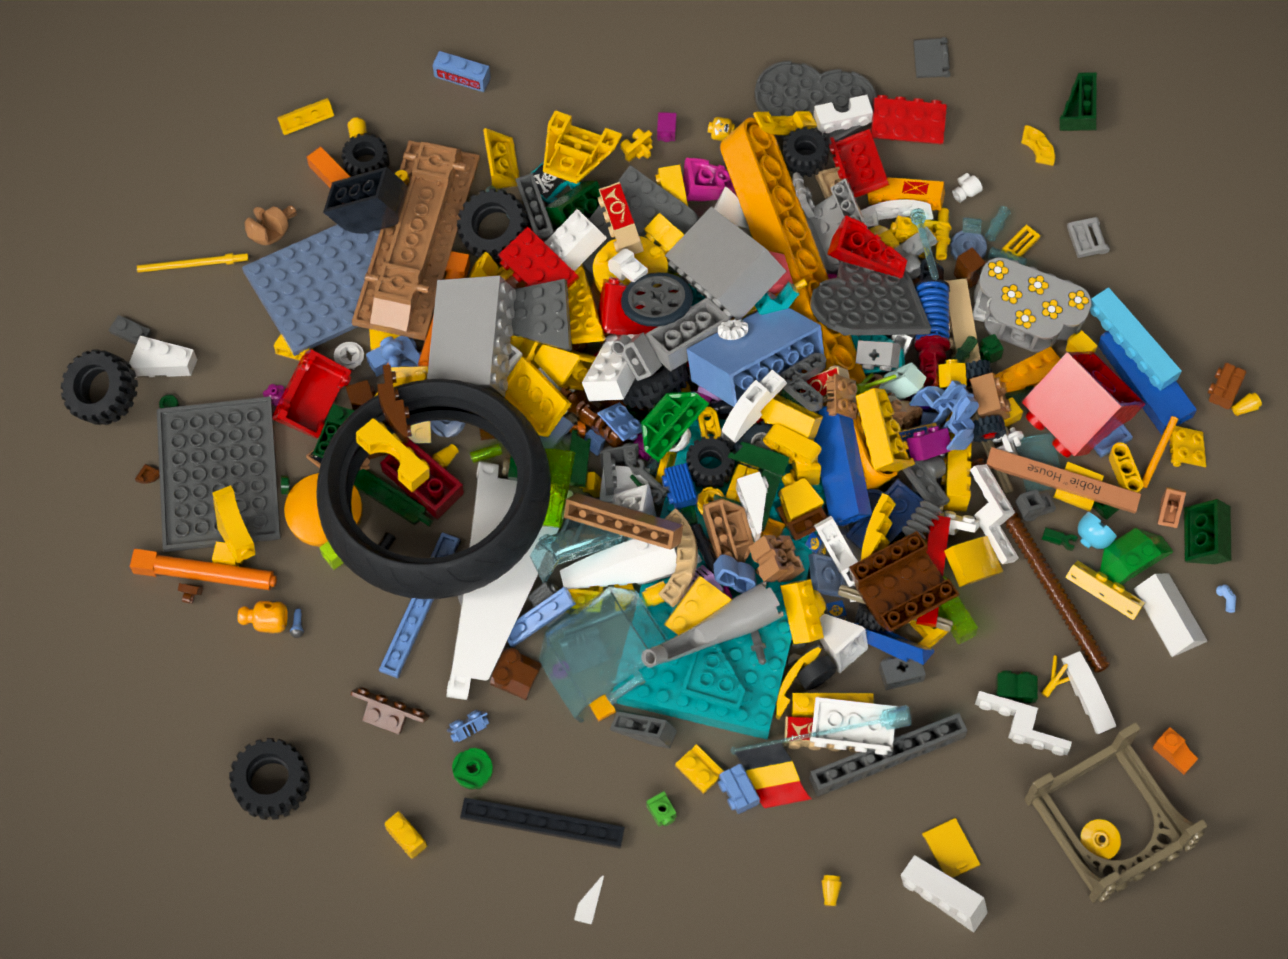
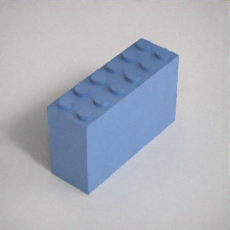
(772, 343)

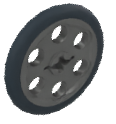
(669, 314)

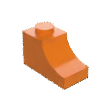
(1175, 750)

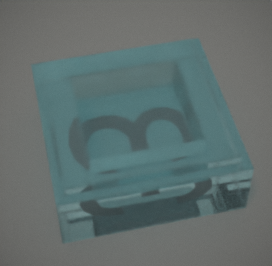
(972, 225)

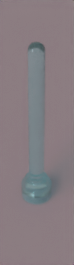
(918, 218)

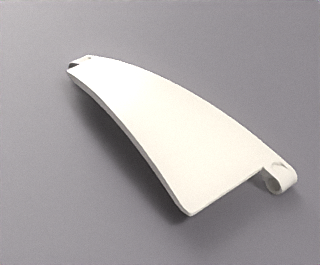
(492, 610)

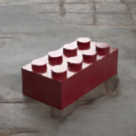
(437, 492)

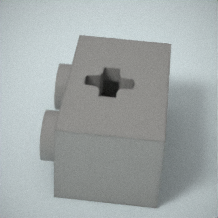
(888, 355)

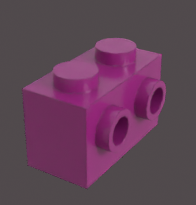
(928, 444)

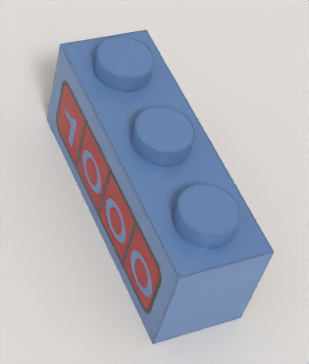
(461, 71)

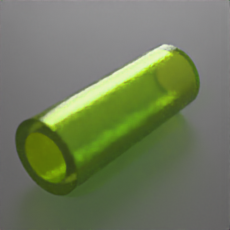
(485, 453)

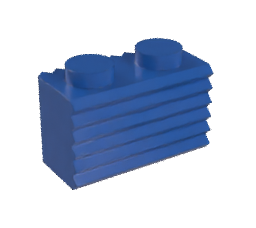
(680, 486)

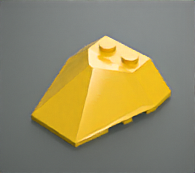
(575, 151)

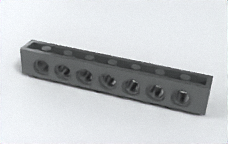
(904, 749)

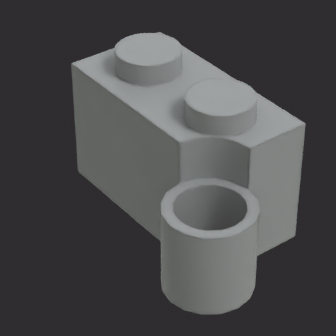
(637, 354)

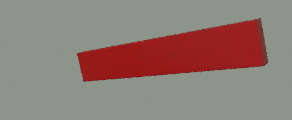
(936, 544)

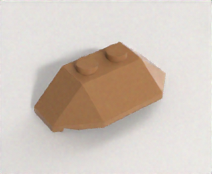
(728, 529)

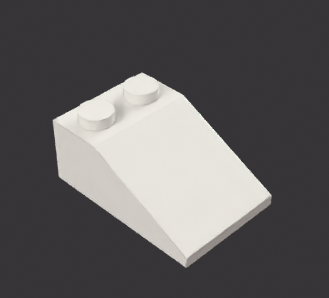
(752, 495)

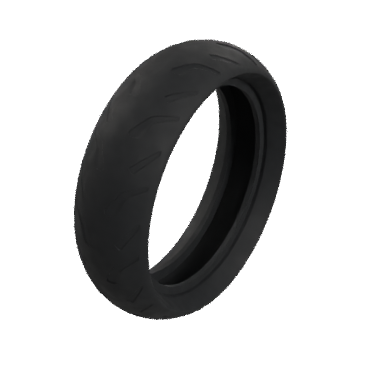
(456, 572)

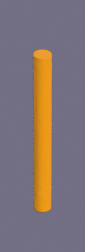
(1159, 451)

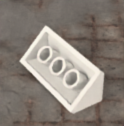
(1170, 614)

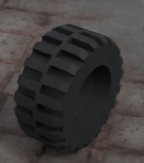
(482, 206)
(78, 382)
(258, 756)

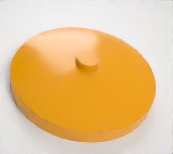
(303, 515)

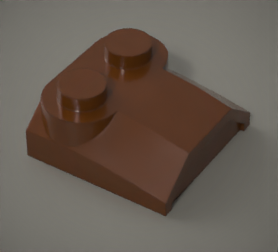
(515, 673)

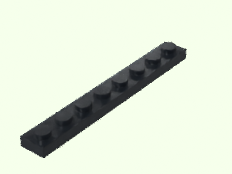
(542, 823)

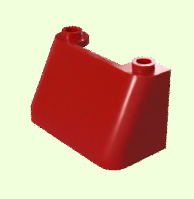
(611, 313)
(311, 393)

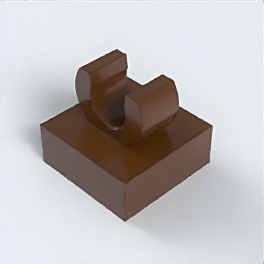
(189, 592)

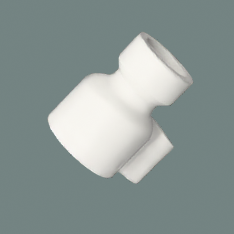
(969, 187)

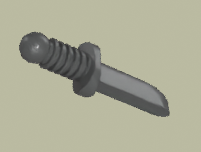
(758, 647)

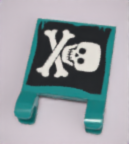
(549, 185)

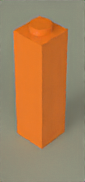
(325, 167)

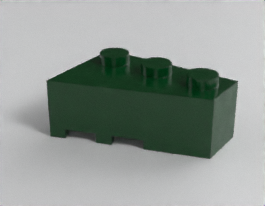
(1081, 107)

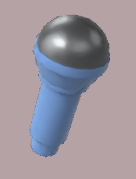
(296, 630)

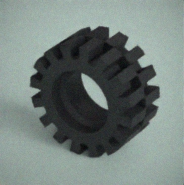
(866, 619)

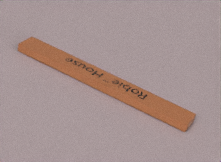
(1063, 480)

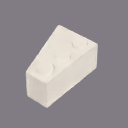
(161, 358)

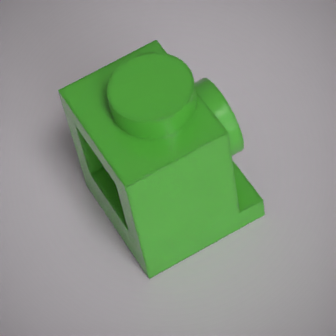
(661, 818)

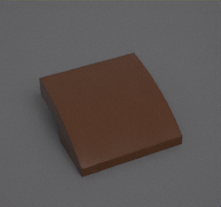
(802, 525)

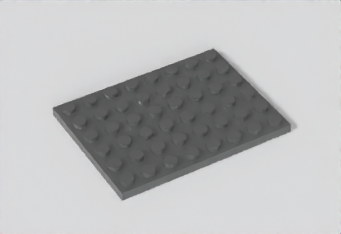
(209, 450)

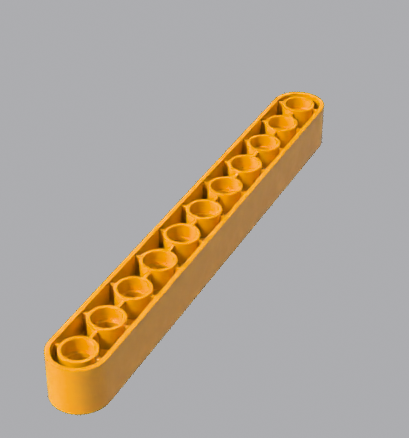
(782, 228)

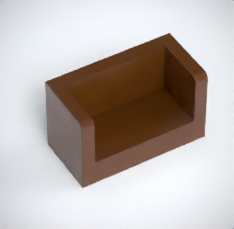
(967, 265)

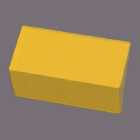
(501, 159)

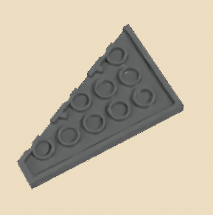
(543, 314)

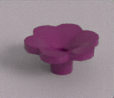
(274, 392)

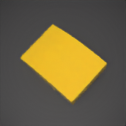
(973, 561)

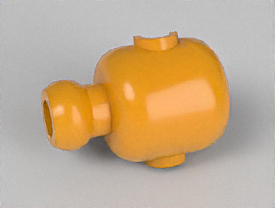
(266, 616)

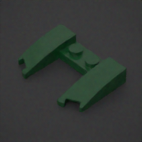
(580, 463)
(772, 466)

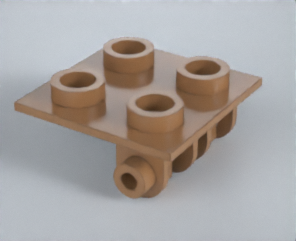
(844, 396)

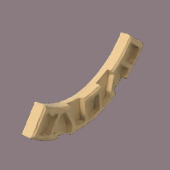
(686, 563)

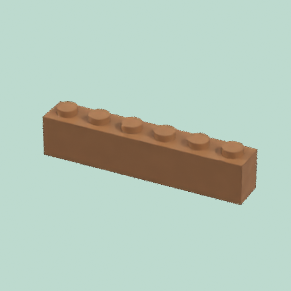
(623, 521)

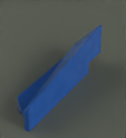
(898, 646)

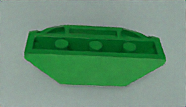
(670, 421)
(1133, 555)

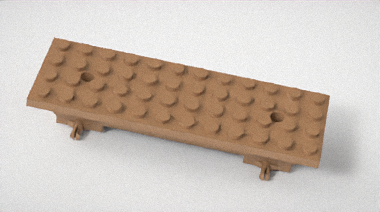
(415, 252)

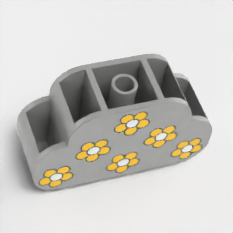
(1030, 305)

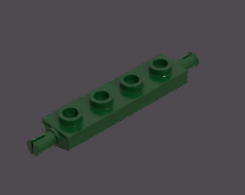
(391, 498)

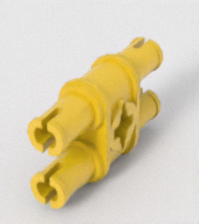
(941, 231)

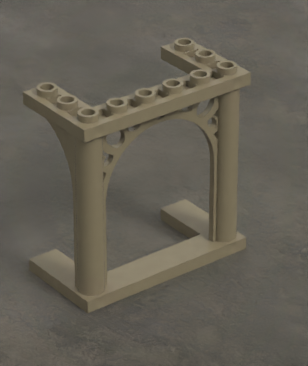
(1181, 831)

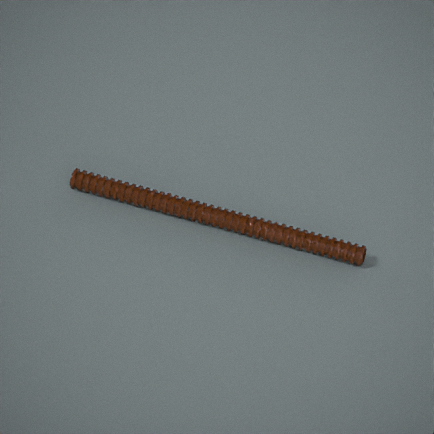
(1053, 588)

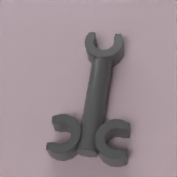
(659, 490)

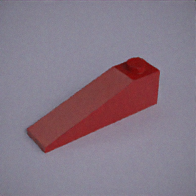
(862, 248)

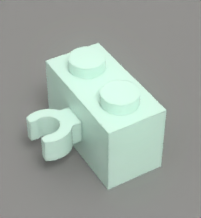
(908, 381)

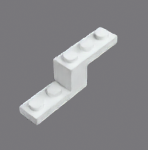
(994, 514)
(1022, 723)

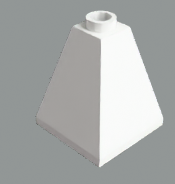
(730, 208)
(637, 499)
(842, 641)

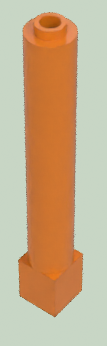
(456, 268)
(151, 564)

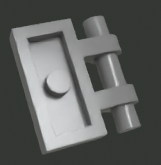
(804, 195)

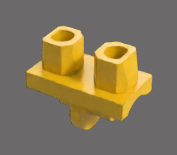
(640, 147)

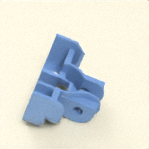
(954, 399)

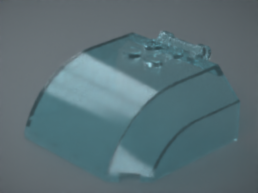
(600, 648)

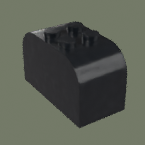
(366, 201)

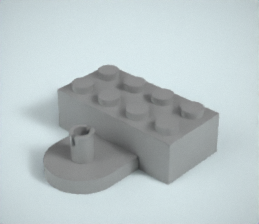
(672, 340)

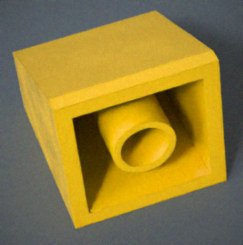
(564, 366)

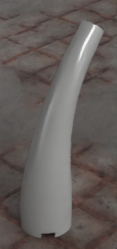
(737, 618)

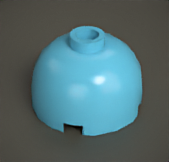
(1094, 532)

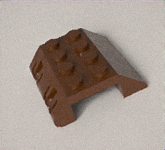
(588, 410)

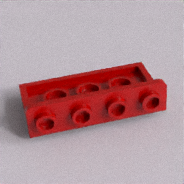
(908, 120)
(859, 163)
(534, 261)

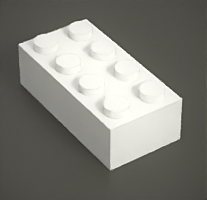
(575, 240)
(608, 375)

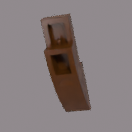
(393, 407)

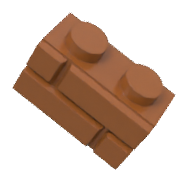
(1227, 385)

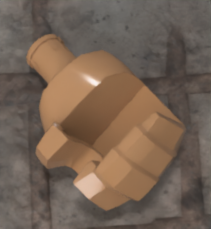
(270, 224)

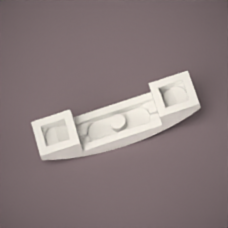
(892, 209)

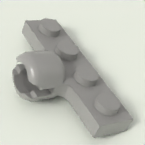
(912, 249)

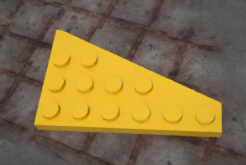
(583, 313)

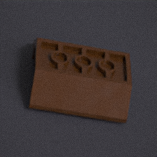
(901, 583)

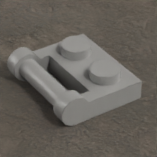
(1083, 240)

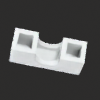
(830, 120)

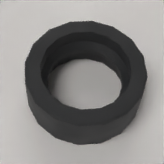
(816, 672)

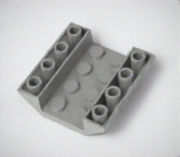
(829, 217)

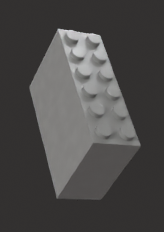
(724, 264)
(473, 331)

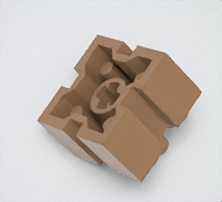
(776, 558)

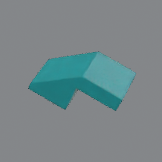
(772, 303)

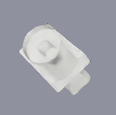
(1009, 440)

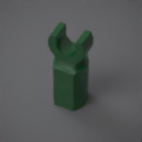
(1058, 538)

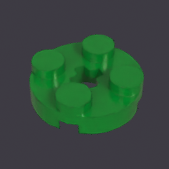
(476, 779)

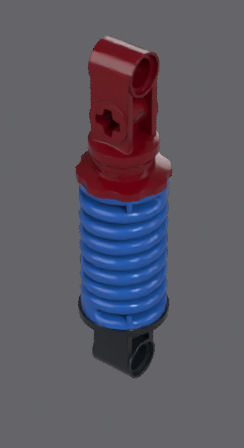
(935, 302)

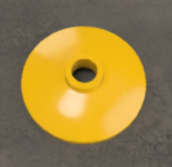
(1091, 838)

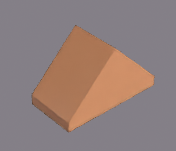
(1171, 507)

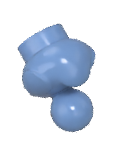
(390, 350)

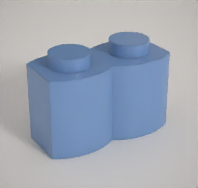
(734, 574)

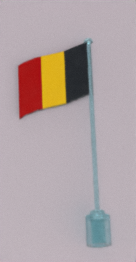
(774, 771)

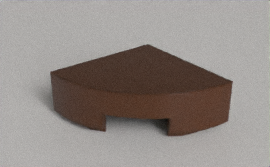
(147, 475)

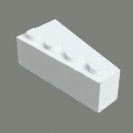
(945, 893)

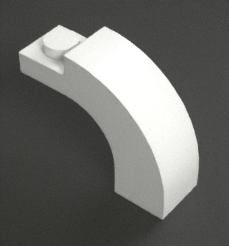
(836, 547)

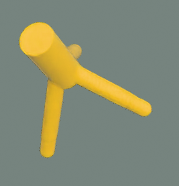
(1055, 678)

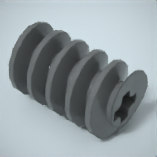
(922, 519)

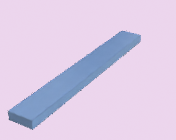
(413, 617)

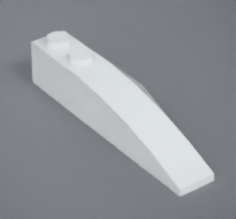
(621, 564)

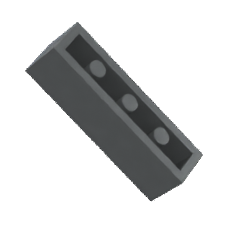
(534, 207)

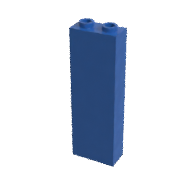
(1159, 404)
(841, 469)

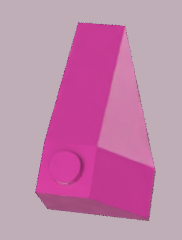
(704, 180)

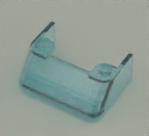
(570, 545)

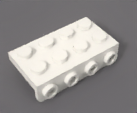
(840, 713)

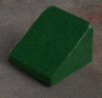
(1104, 510)

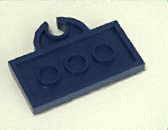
(906, 503)

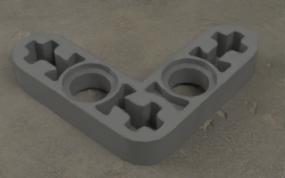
(798, 381)

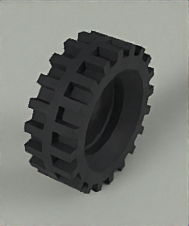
(653, 389)

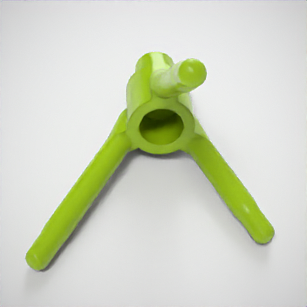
(863, 386)

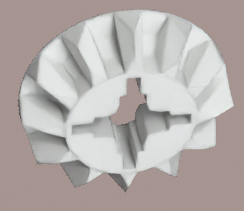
(733, 329)
(354, 349)

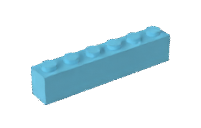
(1134, 339)

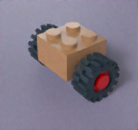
(990, 395)

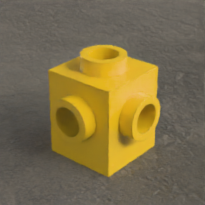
(903, 228)

